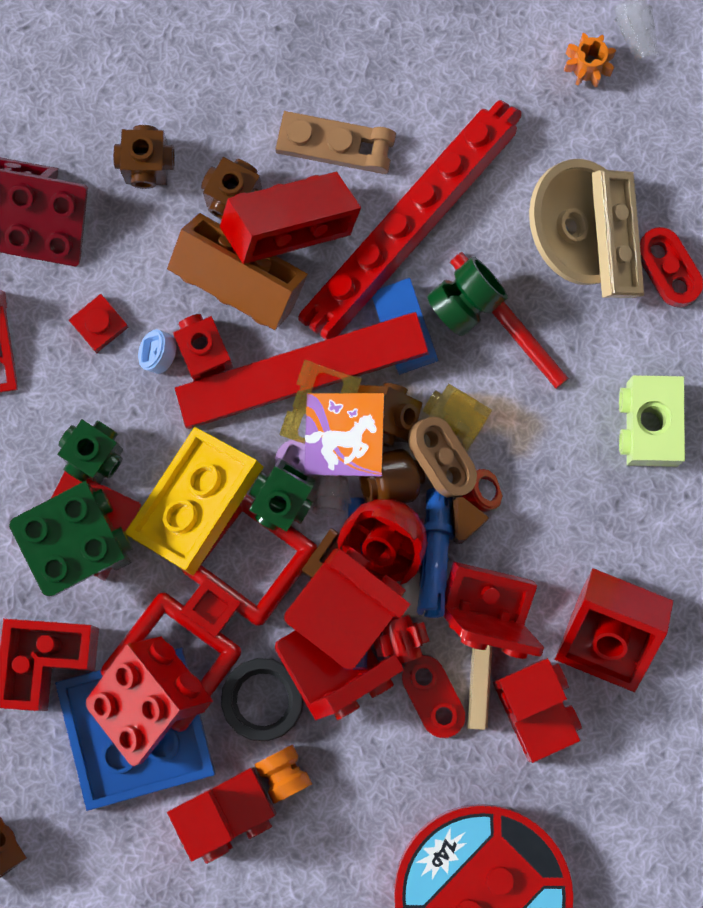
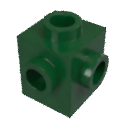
(101, 462)
(284, 482)

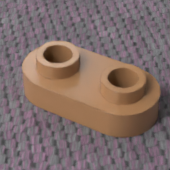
(442, 455)

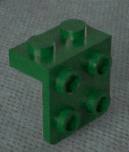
(70, 539)

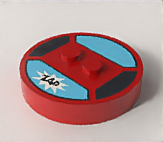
(482, 861)

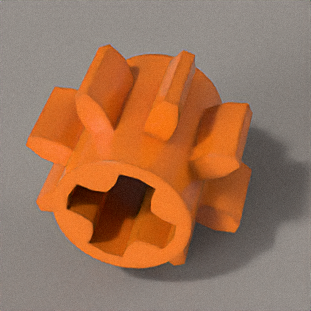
(590, 71)

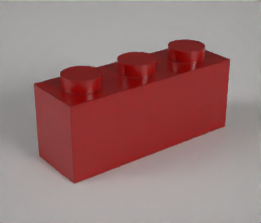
(289, 217)

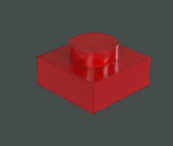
(98, 323)

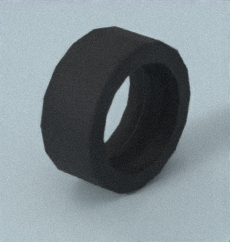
(231, 710)

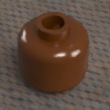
(399, 478)

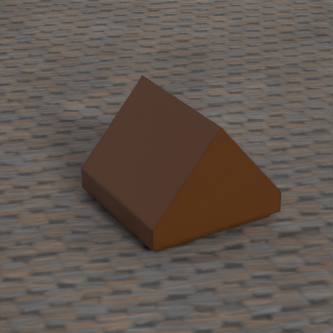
(466, 519)

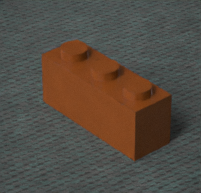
(258, 288)

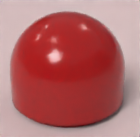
(477, 499)

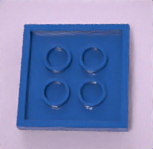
(102, 768)

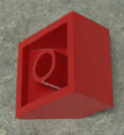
(615, 630)

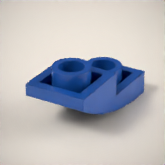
(401, 300)

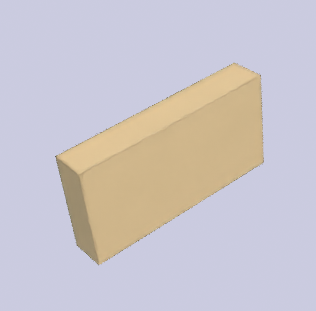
(479, 688)

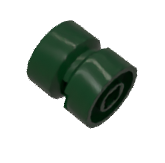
(471, 293)

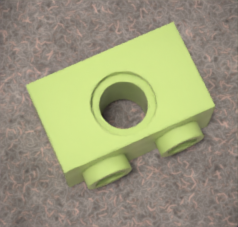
(666, 400)

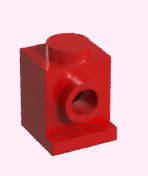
(206, 361)

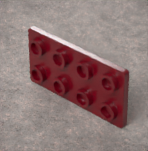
(40, 213)

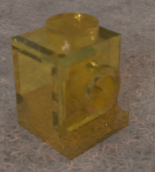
(460, 411)

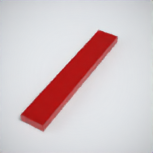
(277, 376)

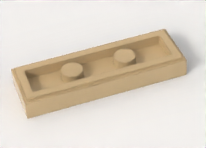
(617, 234)

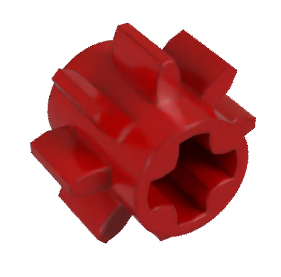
(402, 639)

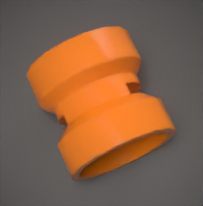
(283, 774)

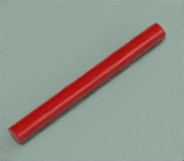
(523, 337)

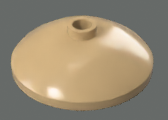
(562, 199)

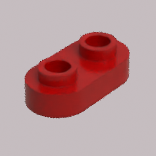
(672, 267)
(433, 696)

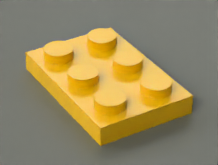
(194, 500)

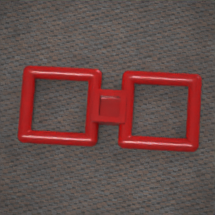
(216, 604)

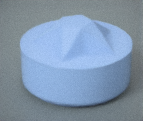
(157, 351)

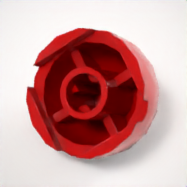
(391, 538)

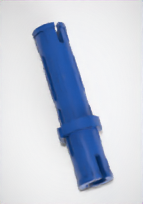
(435, 561)

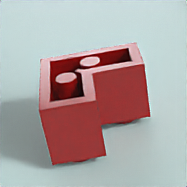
(30, 653)
(536, 709)
(221, 814)

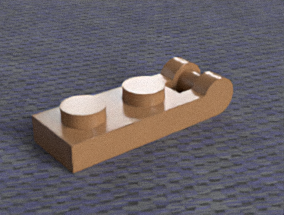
(334, 142)

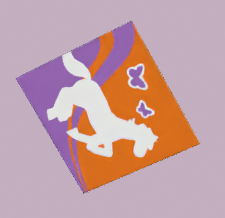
(344, 434)

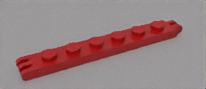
(410, 220)

